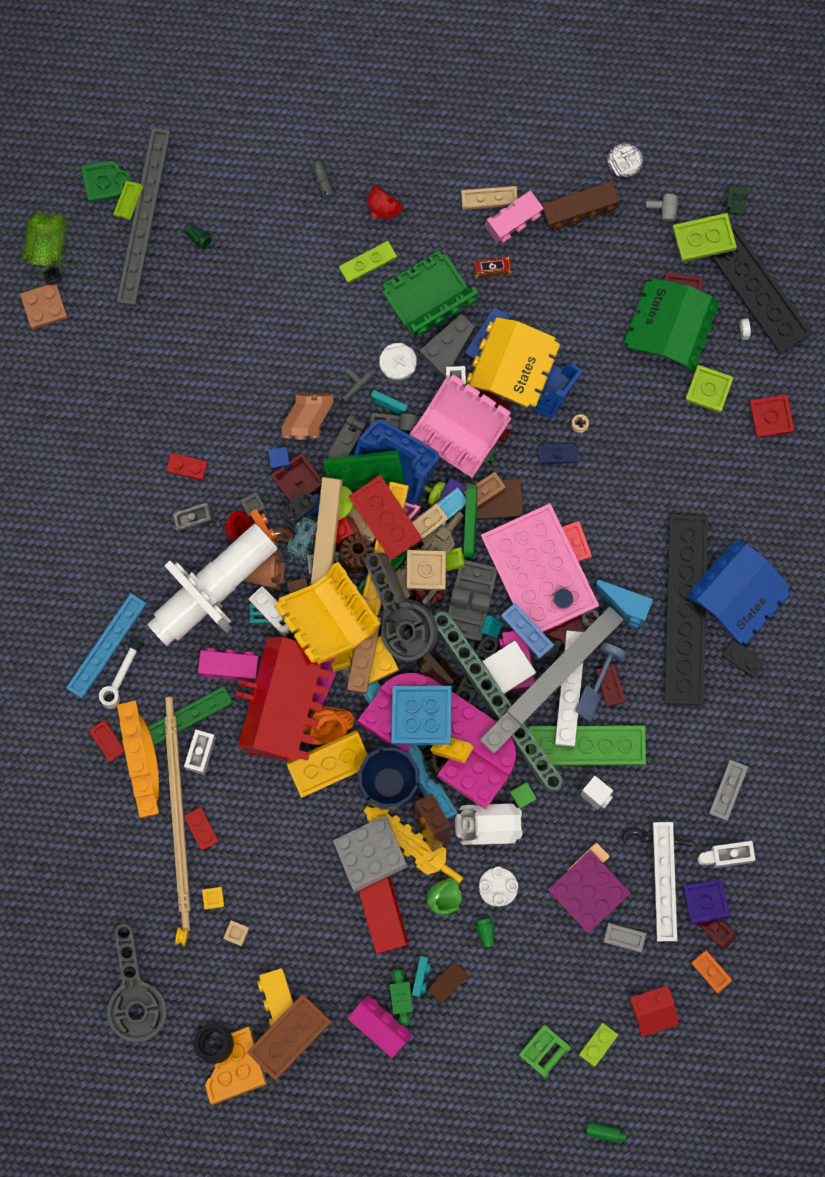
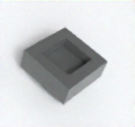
(251, 503)

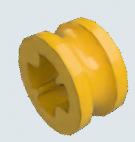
(181, 936)

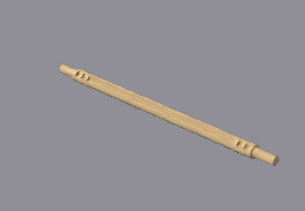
(177, 813)

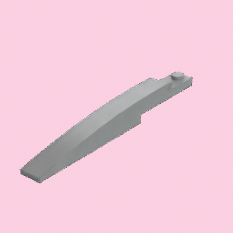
(551, 680)

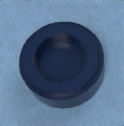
(563, 598)

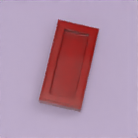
(107, 741)

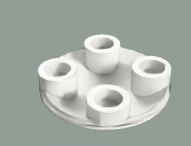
(498, 887)

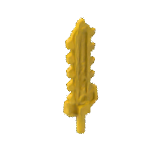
(426, 860)

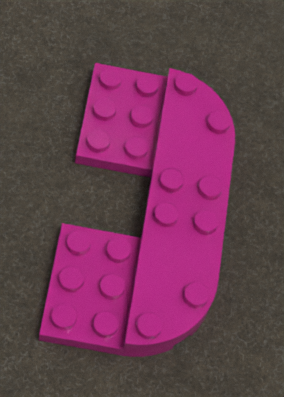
(482, 773)

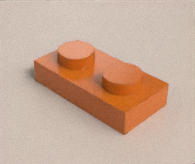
(261, 522)
(711, 971)

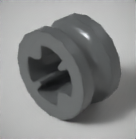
(585, 621)

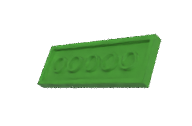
(593, 746)

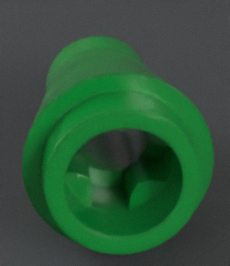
(485, 930)

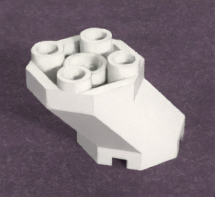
(491, 826)

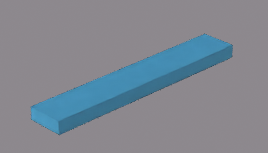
(106, 646)

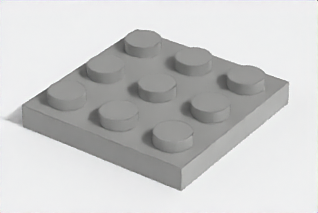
(370, 853)

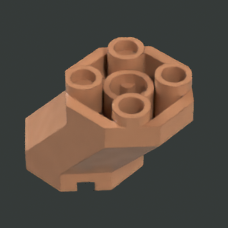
(307, 415)

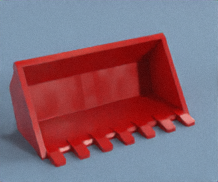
(281, 701)

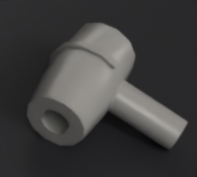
(668, 206)

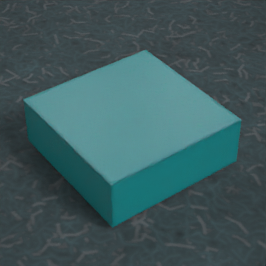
(491, 627)

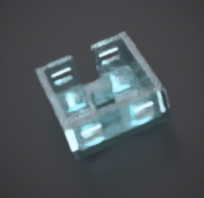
(304, 535)

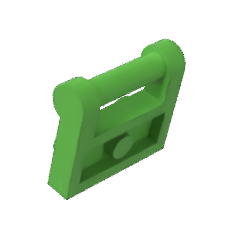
(540, 1046)

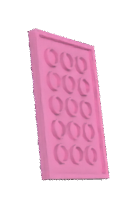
(535, 564)

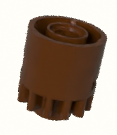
(353, 562)

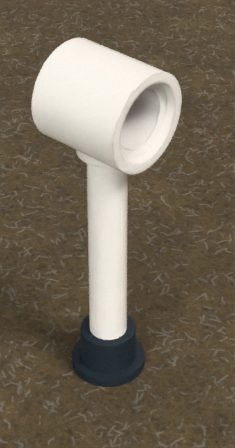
(134, 646)

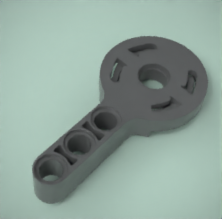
(402, 613)
(134, 992)

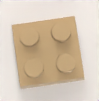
(425, 570)

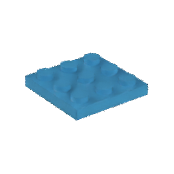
(421, 715)

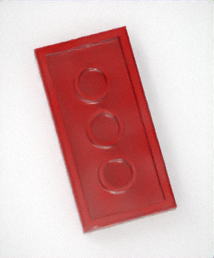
(385, 517)

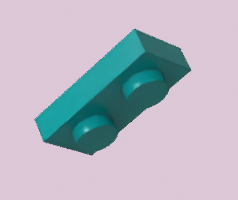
(419, 985)

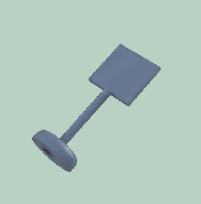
(590, 697)

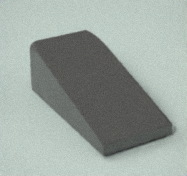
(194, 516)

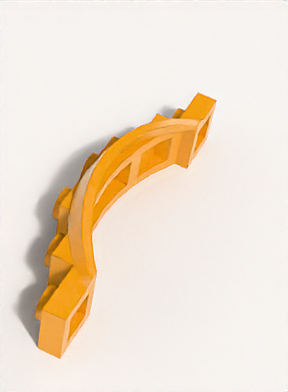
(140, 758)

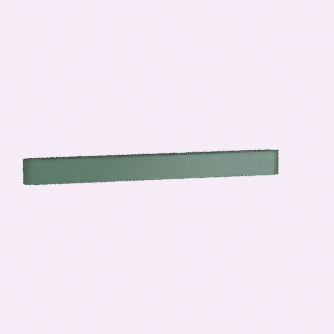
(495, 691)

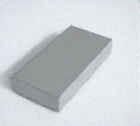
(624, 937)

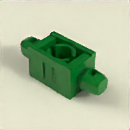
(401, 997)

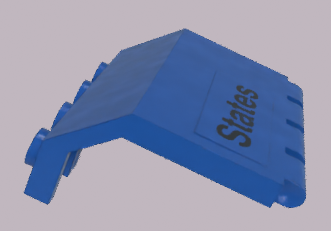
(740, 591)

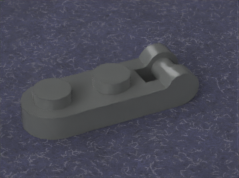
(347, 439)

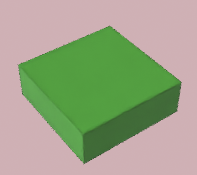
(523, 795)

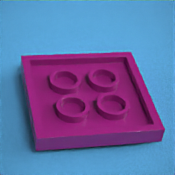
(589, 891)

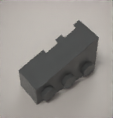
(447, 346)

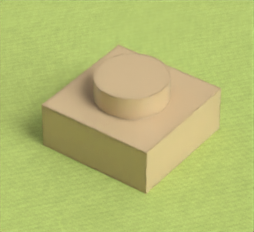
(236, 933)

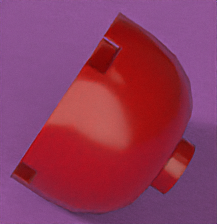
(382, 204)

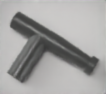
(359, 383)

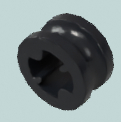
(52, 276)

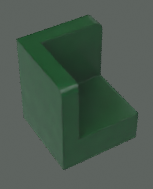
(736, 200)

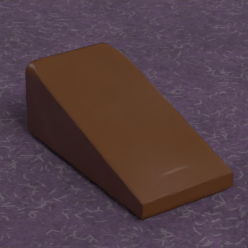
(447, 982)

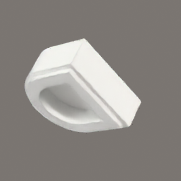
(745, 329)

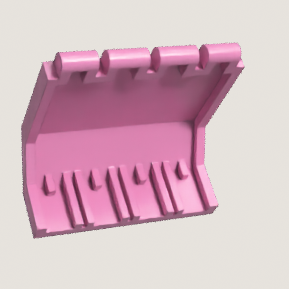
(461, 425)

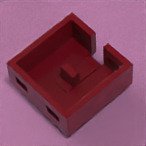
(298, 480)

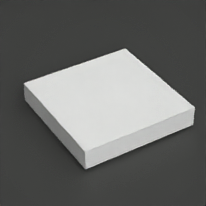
(509, 667)

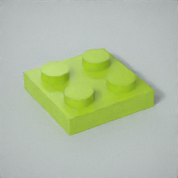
(709, 389)

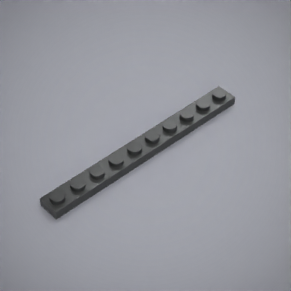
(143, 217)

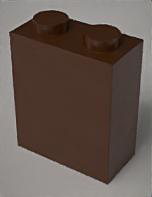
(432, 822)

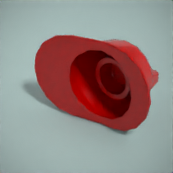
(236, 525)

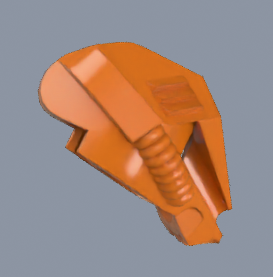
(331, 724)

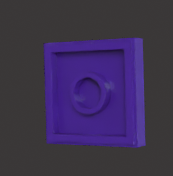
(706, 901)

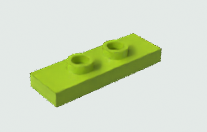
(367, 262)

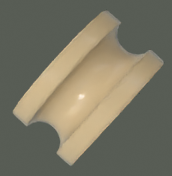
(584, 419)

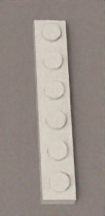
(569, 701)
(664, 881)

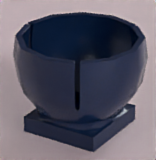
(388, 778)

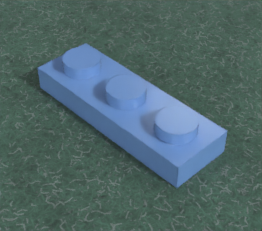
(527, 631)

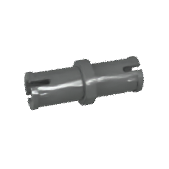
(322, 180)

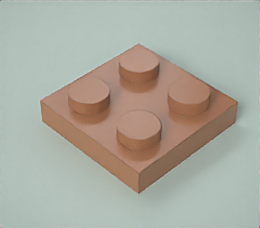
(43, 306)

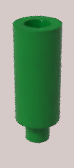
(605, 1132)

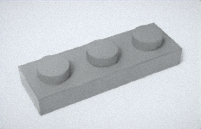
(728, 790)

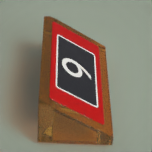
(492, 268)

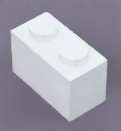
(200, 752)
(597, 793)

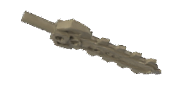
(437, 540)

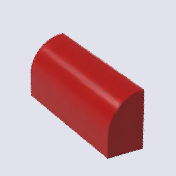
(383, 916)

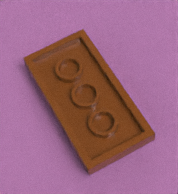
(289, 1037)

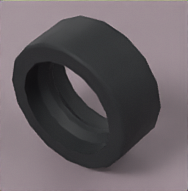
(226, 1050)

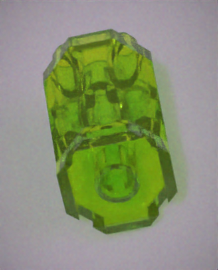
(45, 239)

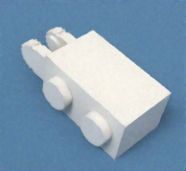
(728, 855)

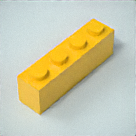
(277, 993)

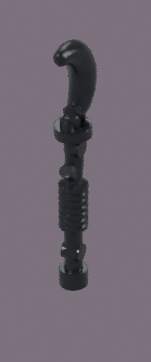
(644, 837)

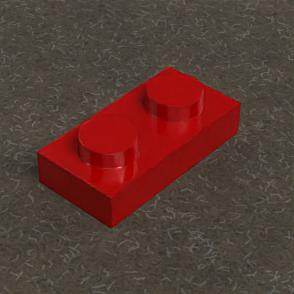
(187, 467)
(201, 829)

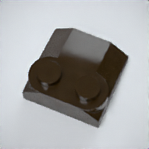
(436, 666)

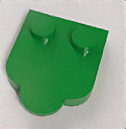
(103, 181)

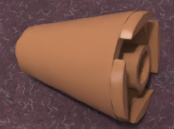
(269, 573)

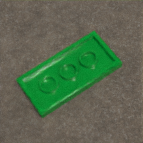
(361, 469)

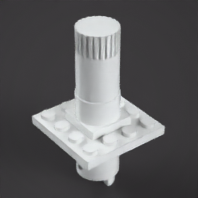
(207, 589)

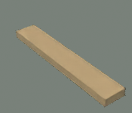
(326, 527)

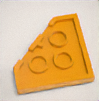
(237, 1073)

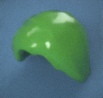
(444, 897)

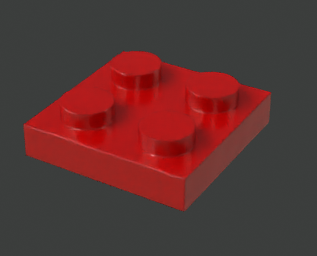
(771, 416)

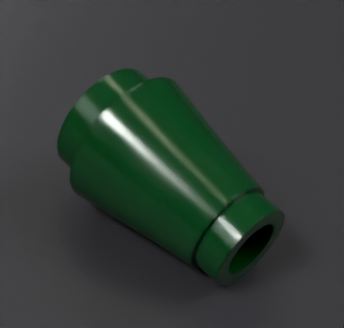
(198, 236)

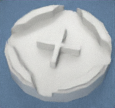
(398, 361)

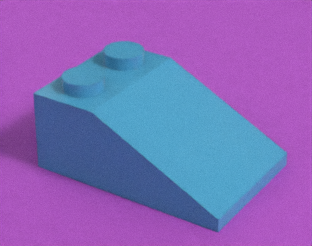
(627, 604)

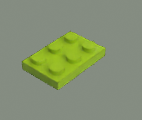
(704, 237)

